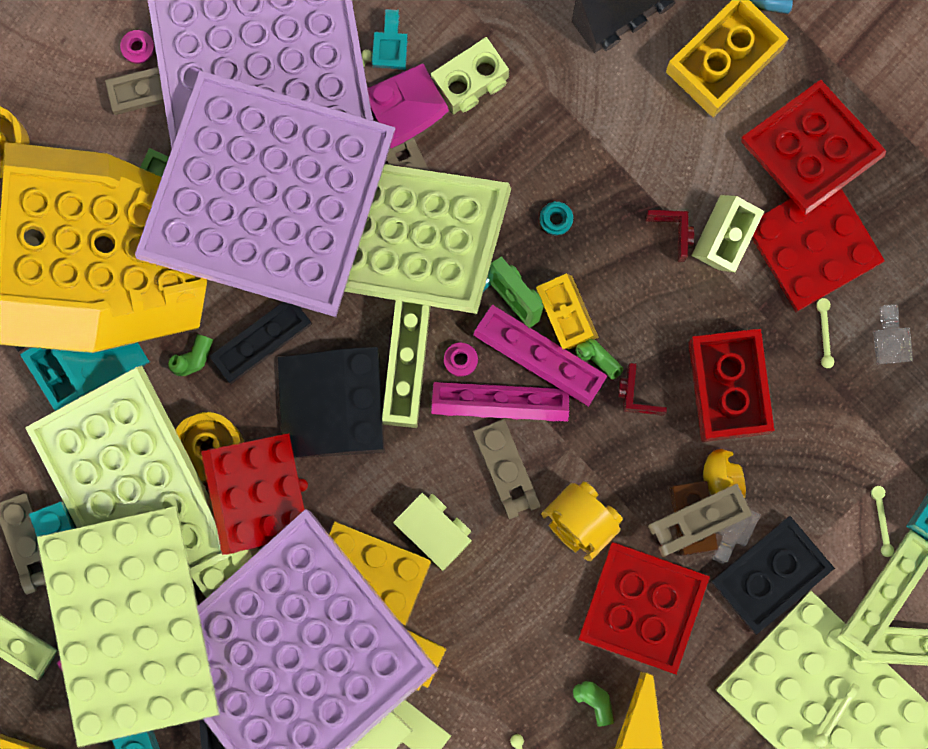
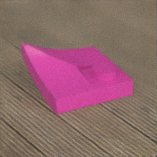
(407, 103)

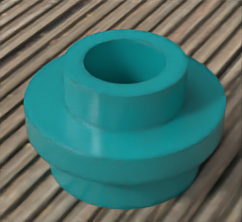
(556, 208)

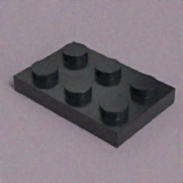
(772, 575)

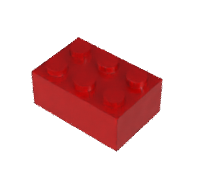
(731, 385)

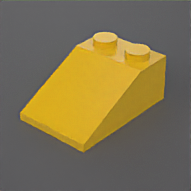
(641, 722)

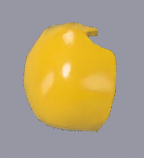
(721, 473)

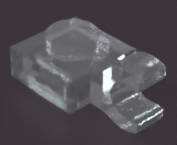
(892, 342)
(736, 533)

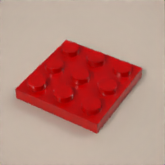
(813, 146)
(815, 250)
(252, 491)
(644, 608)

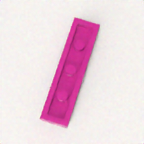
(540, 355)
(500, 401)

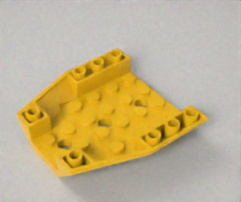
(67, 289)

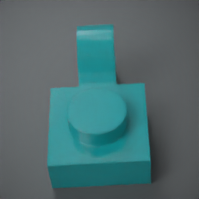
(390, 46)

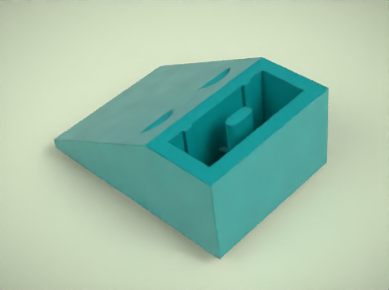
(72, 374)

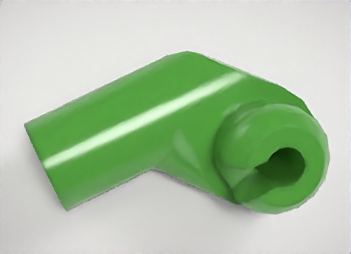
(593, 350)
(191, 361)
(598, 699)

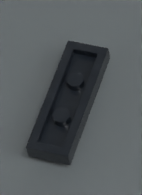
(260, 340)

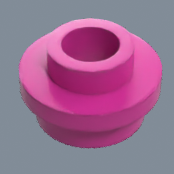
(141, 55)
(460, 370)

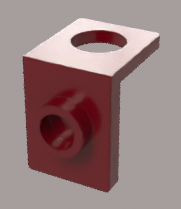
(685, 232)
(626, 391)

